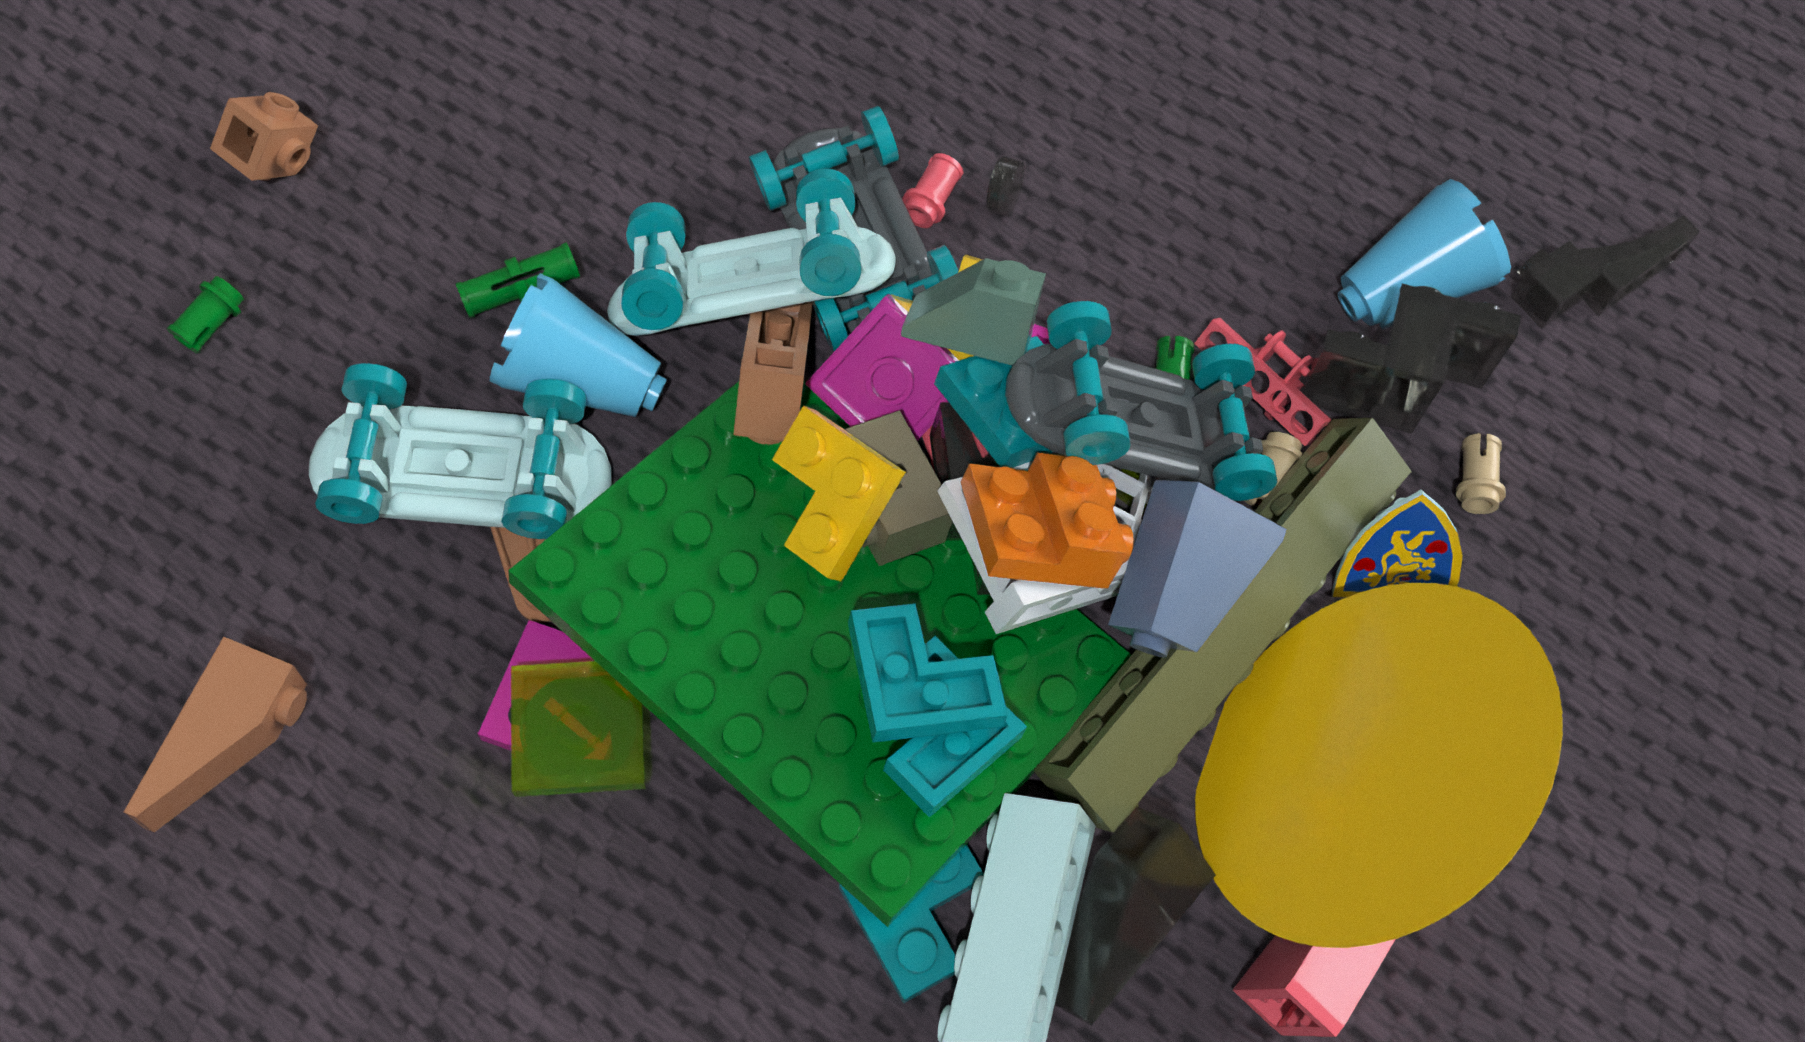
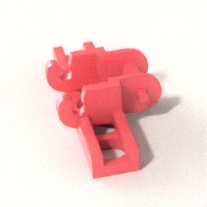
(1289, 386)

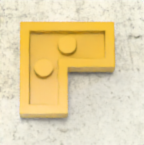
(849, 487)

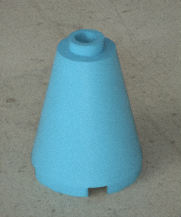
(1431, 246)
(568, 341)

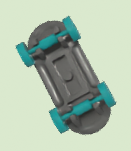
(876, 209)
(1139, 416)

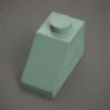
(979, 311)

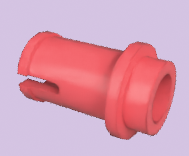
(928, 197)

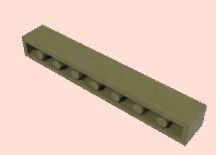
(1159, 703)

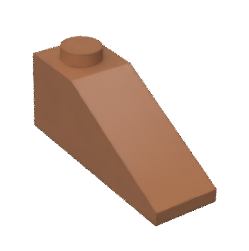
(772, 373)
(223, 725)

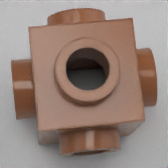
(264, 136)

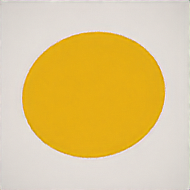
(1379, 765)

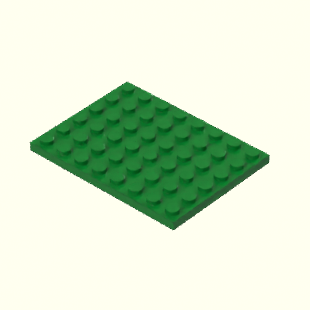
(752, 660)

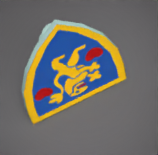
(1401, 546)

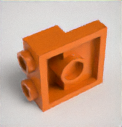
(1047, 521)

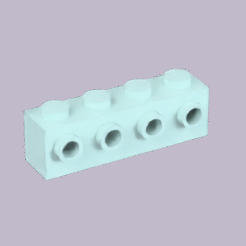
(1019, 923)

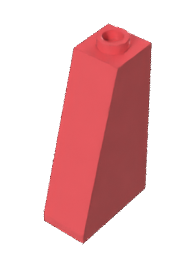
(1309, 987)

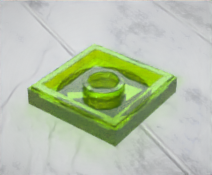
(574, 731)

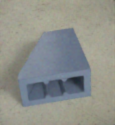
(1189, 566)

